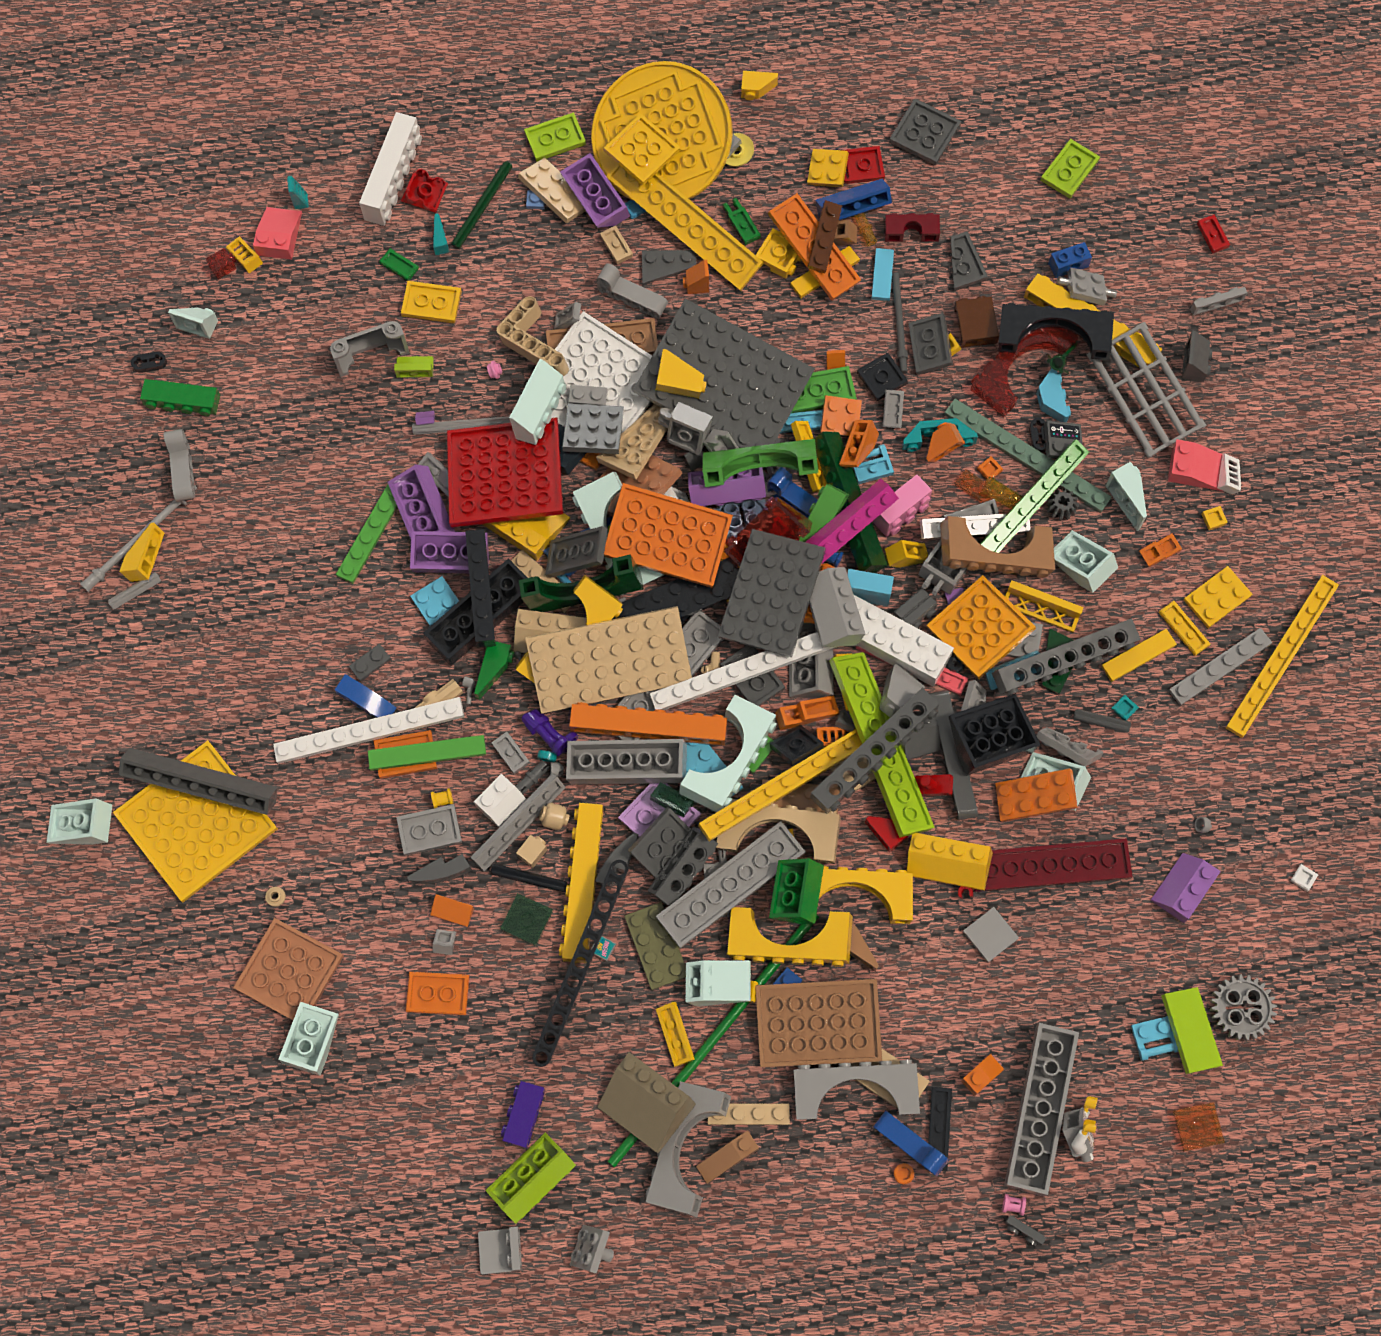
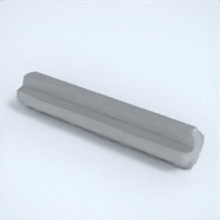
(134, 591)

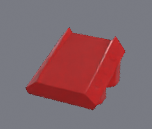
(424, 191)

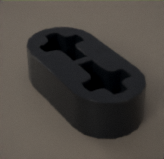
(148, 362)
(1034, 435)

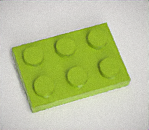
(555, 137)
(1070, 168)

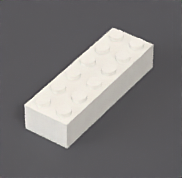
(390, 169)
(902, 643)

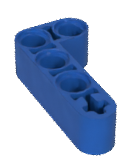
(790, 492)
(911, 1143)

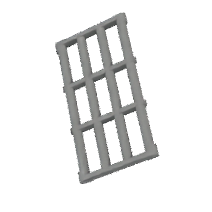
(1163, 400)

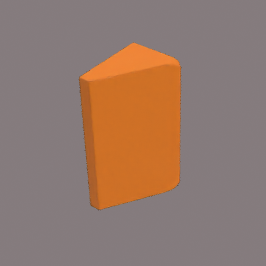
(452, 910)

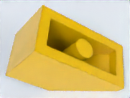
(757, 84)
(906, 553)

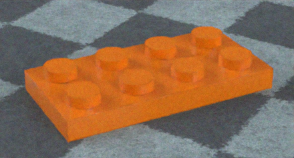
(1036, 795)

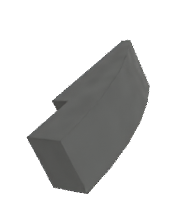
(619, 853)
(439, 871)

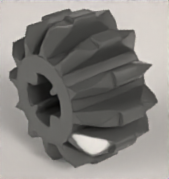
(1060, 509)

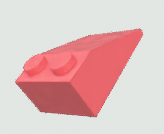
(277, 233)
(1194, 465)

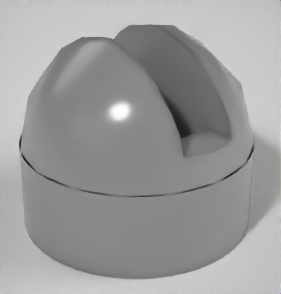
(556, 768)
(1203, 821)

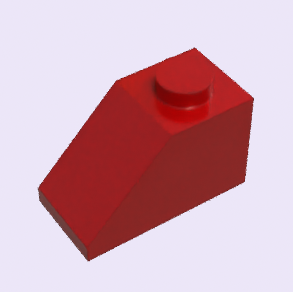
(885, 832)

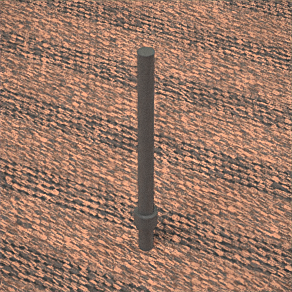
(902, 353)

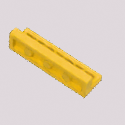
(1048, 602)

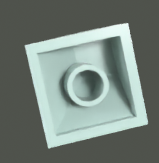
(194, 320)

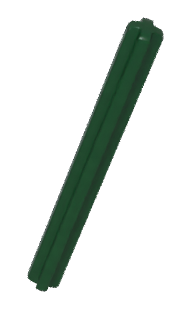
(481, 205)

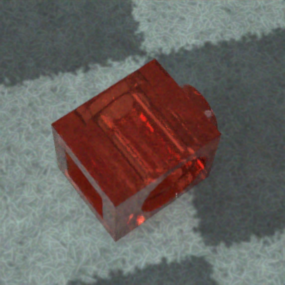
(221, 263)

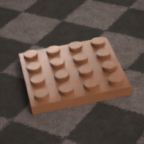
(655, 477)
(288, 969)

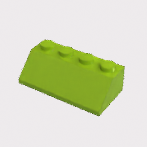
(530, 1178)

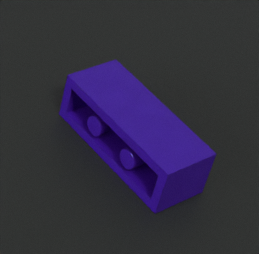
(523, 1114)

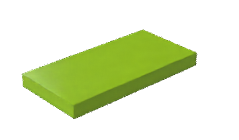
(1191, 1030)

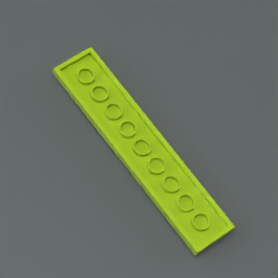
(895, 776)

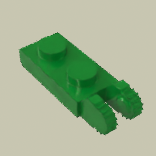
(742, 222)

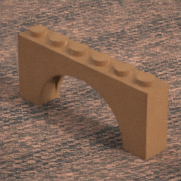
(963, 551)

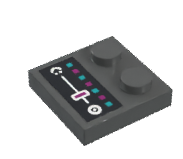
(1059, 436)

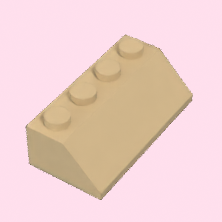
(535, 623)

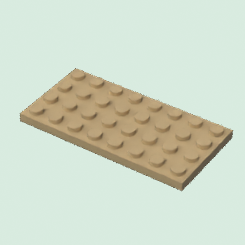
(608, 659)

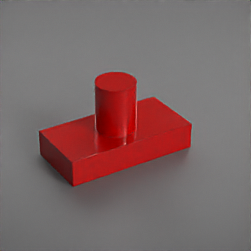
(935, 784)

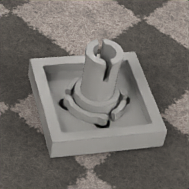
(591, 1249)

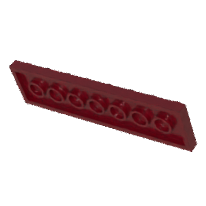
(1059, 864)

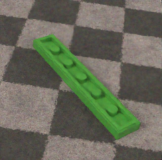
(426, 752)

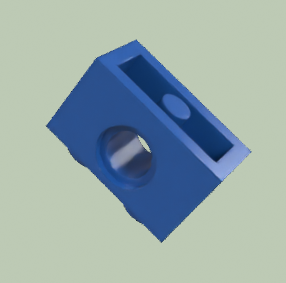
(1071, 257)

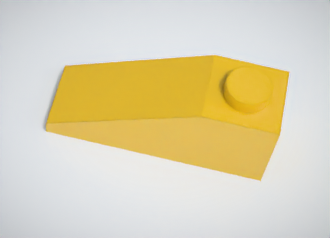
(142, 555)

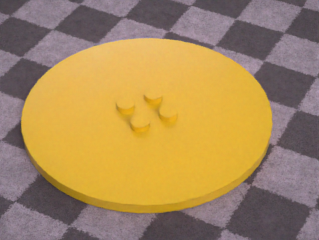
(683, 108)

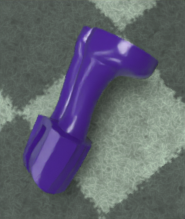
(540, 724)

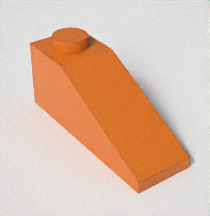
(860, 443)

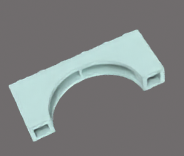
(594, 503)
(716, 788)

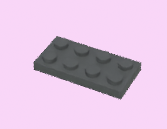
(576, 551)

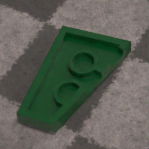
(1057, 682)

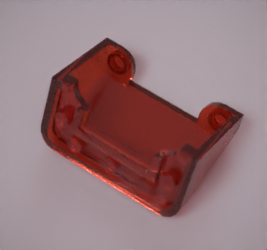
(776, 519)

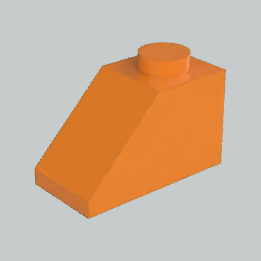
(697, 278)
(944, 441)
(982, 1075)

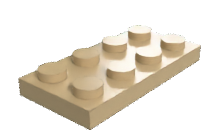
(552, 189)

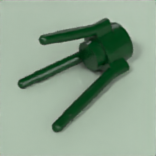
(1059, 361)

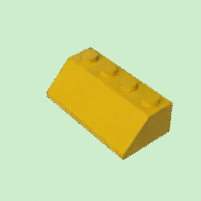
(949, 861)

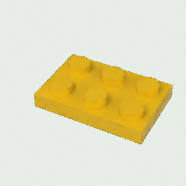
(431, 302)
(1218, 597)

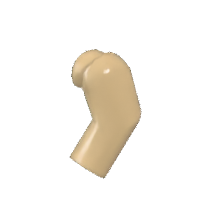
(715, 663)

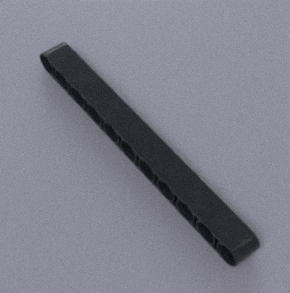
(573, 970)

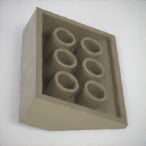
(645, 1103)

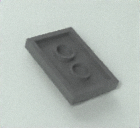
(930, 343)
(760, 688)

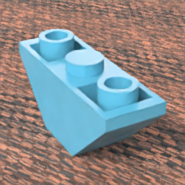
(1053, 397)

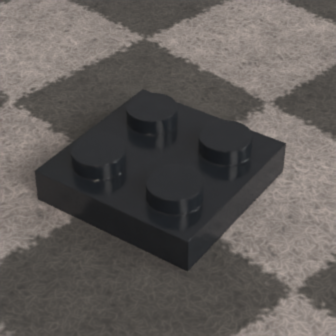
(882, 375)
(796, 745)

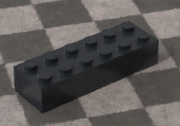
(454, 632)

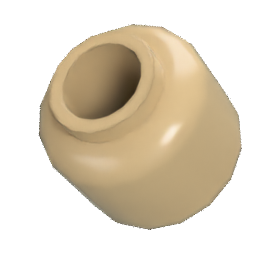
(554, 816)

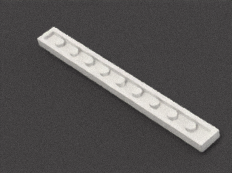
(734, 673)
(369, 730)

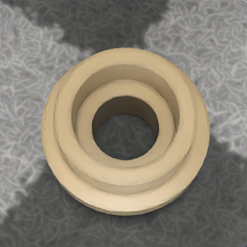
(275, 902)

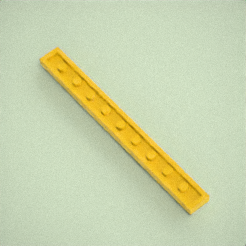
(1282, 656)
(780, 786)

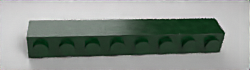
(864, 545)

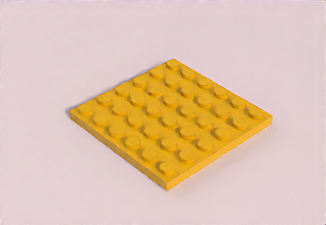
(190, 835)

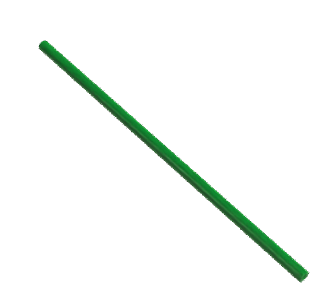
(711, 1041)

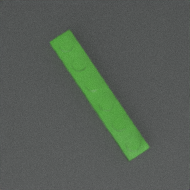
(368, 537)

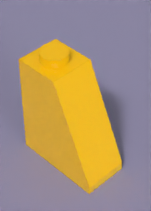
(679, 377)

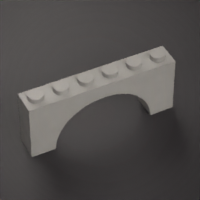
(897, 1079)
(667, 1184)

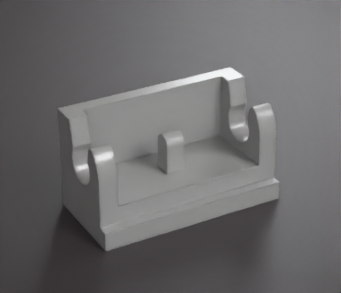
(719, 440)

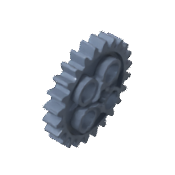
(749, 508)

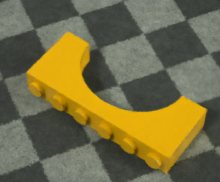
(599, 607)
(892, 888)
(829, 946)

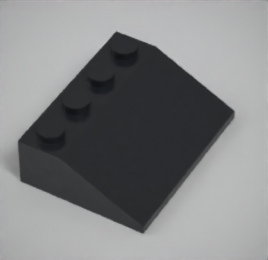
(992, 734)

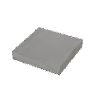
(990, 934)

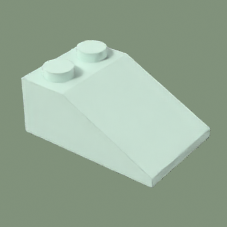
(1127, 490)
(1084, 561)
(1043, 764)
(80, 822)
(309, 1039)

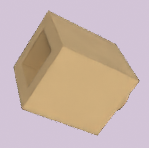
(532, 850)

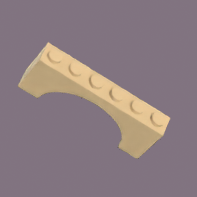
(818, 826)

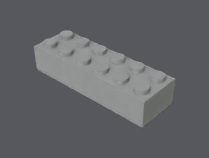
(626, 761)

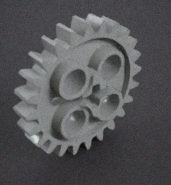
(1245, 1025)

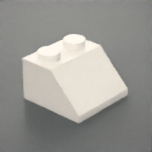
(500, 800)

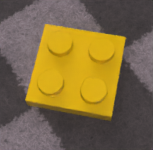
(827, 168)

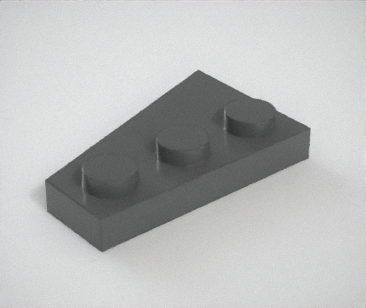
(665, 263)
(966, 264)

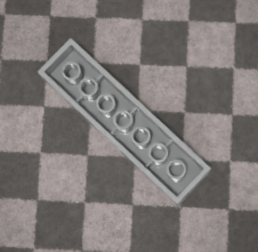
(1041, 1110)

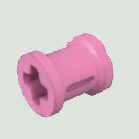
(1014, 1204)

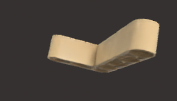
(513, 335)

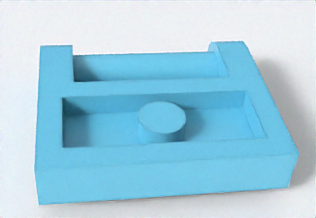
(875, 468)
(1153, 1031)

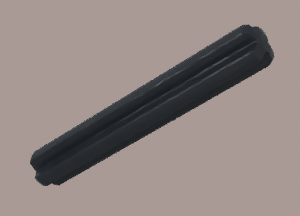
(528, 877)

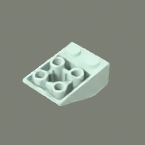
(718, 982)

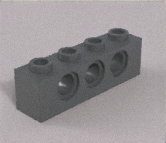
(673, 869)

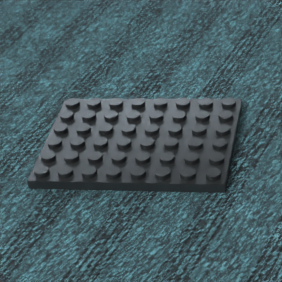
(746, 379)

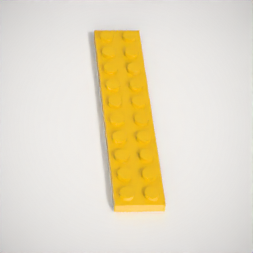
(690, 225)

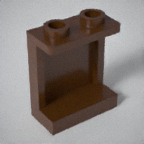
(976, 321)

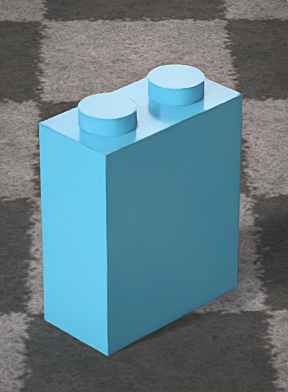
(871, 586)

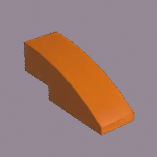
(806, 712)

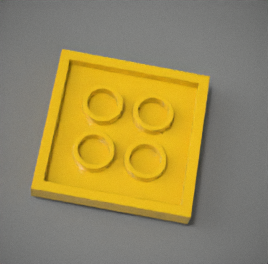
(641, 149)

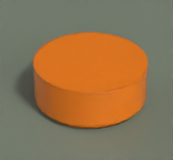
(903, 1173)

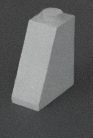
(898, 690)

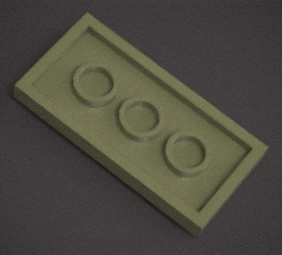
(655, 947)

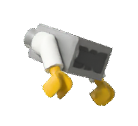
(1079, 1130)

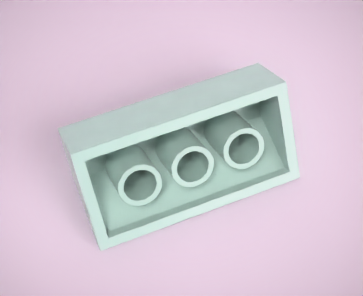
(537, 403)

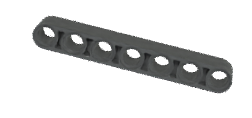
(962, 791)

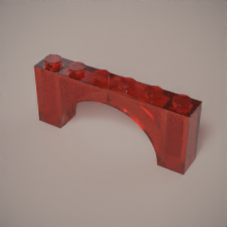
(993, 383)

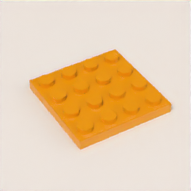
(981, 626)

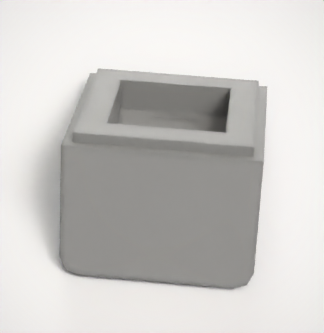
(444, 942)

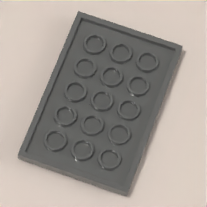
(772, 593)

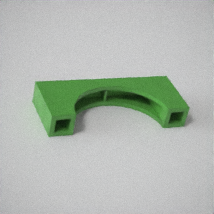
(725, 463)

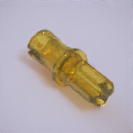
(865, 229)

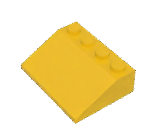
(530, 534)

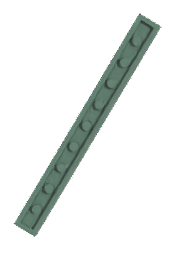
(1025, 454)

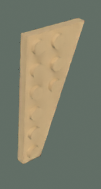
(636, 444)

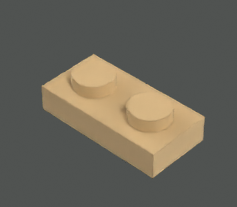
(616, 245)

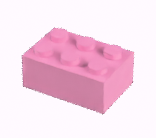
(913, 498)

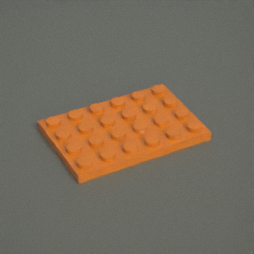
(668, 535)

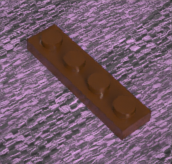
(824, 236)

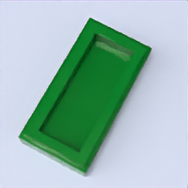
(399, 264)

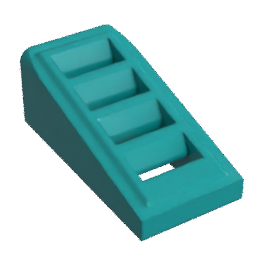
(297, 194)
(439, 240)

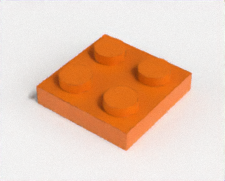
(840, 414)

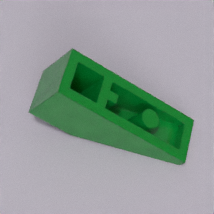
(493, 666)

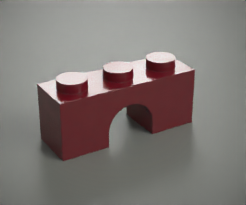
(926, 224)

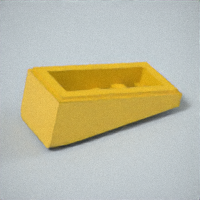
(249, 263)

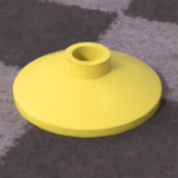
(746, 151)

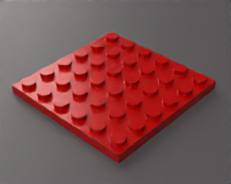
(502, 477)

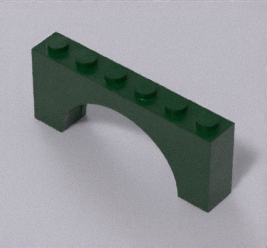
(548, 596)

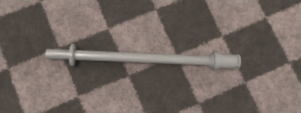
(98, 574)

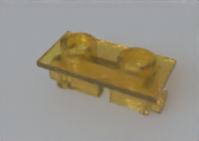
(1001, 492)

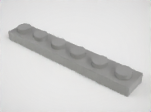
(1220, 666)
(517, 822)

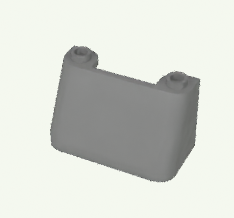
(387, 333)

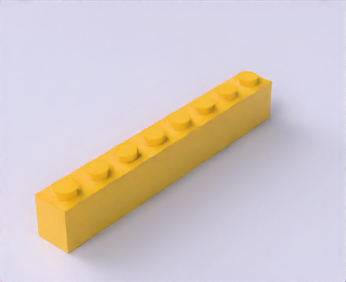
(1046, 293)
(583, 878)

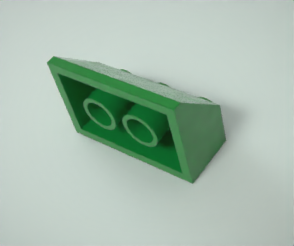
(796, 891)

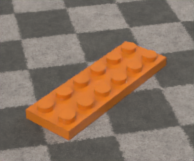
(799, 229)

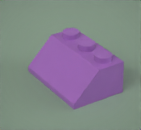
(1185, 886)

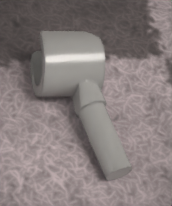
(469, 683)

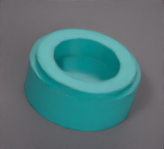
(546, 756)

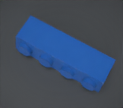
(859, 198)

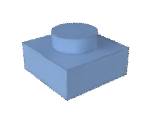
(534, 201)

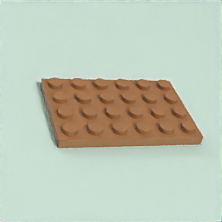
(818, 1023)

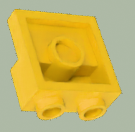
(778, 254)

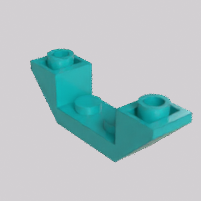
(914, 439)

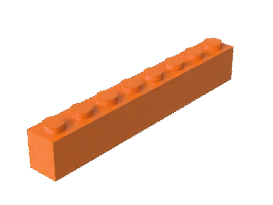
(648, 724)

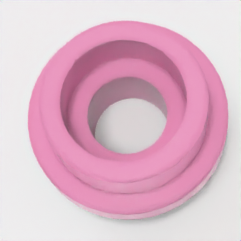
(494, 370)

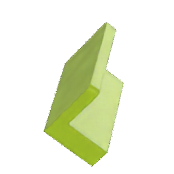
(414, 366)

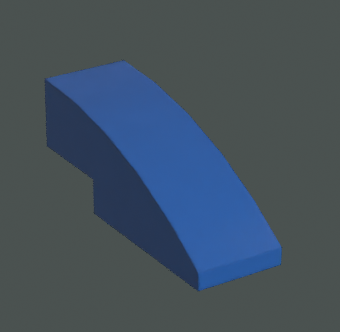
(363, 697)

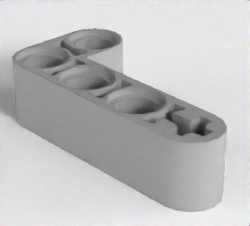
(629, 292)
(180, 465)

